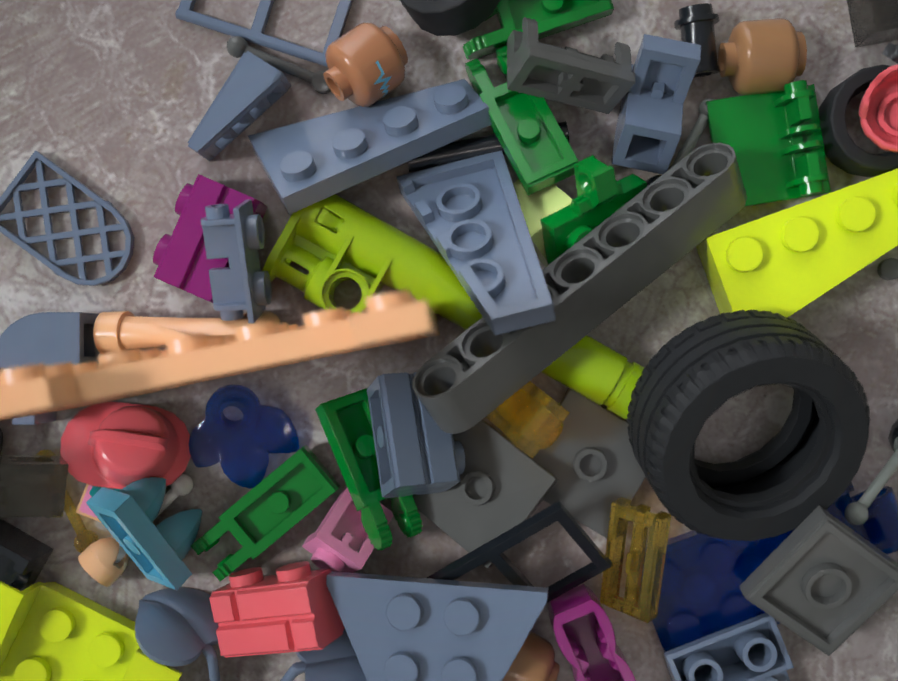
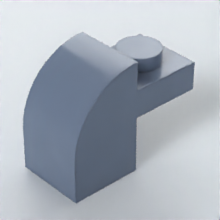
(653, 107)
(48, 340)

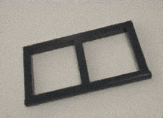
(494, 551)

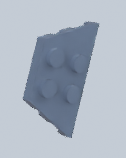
(434, 626)

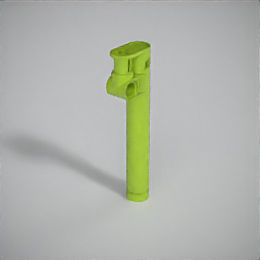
(349, 243)

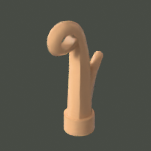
(124, 331)

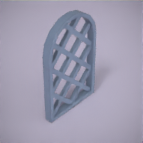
(14, 190)

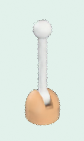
(107, 559)

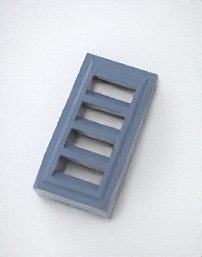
(242, 100)

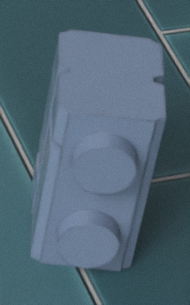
(408, 443)

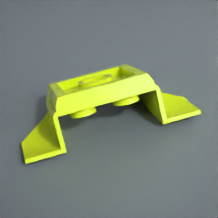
(68, 637)

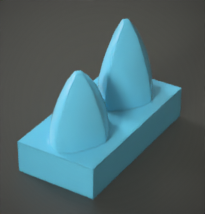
(152, 548)

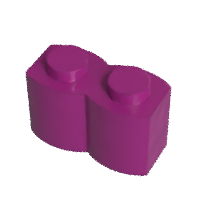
(587, 637)

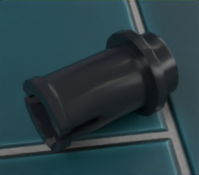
(697, 27)

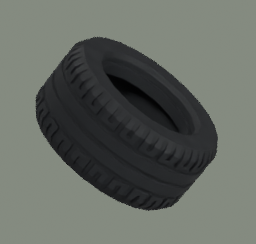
(789, 475)

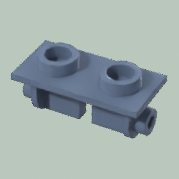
(237, 238)

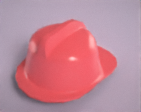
(125, 443)

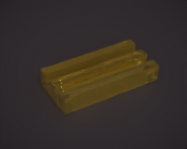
(656, 548)

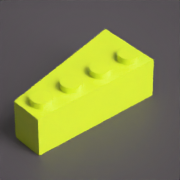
(802, 250)

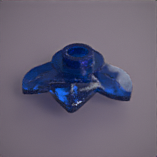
(245, 443)

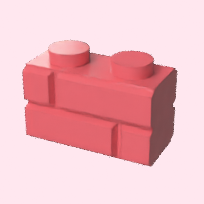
(275, 611)

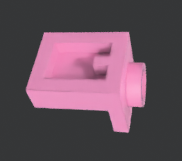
(341, 538)

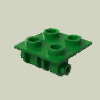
(774, 142)

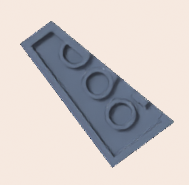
(356, 144)
(483, 238)

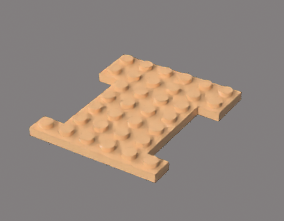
(130, 373)

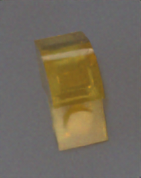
(530, 419)

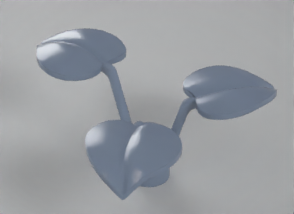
(180, 626)

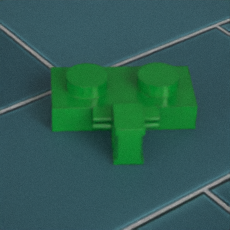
(596, 200)

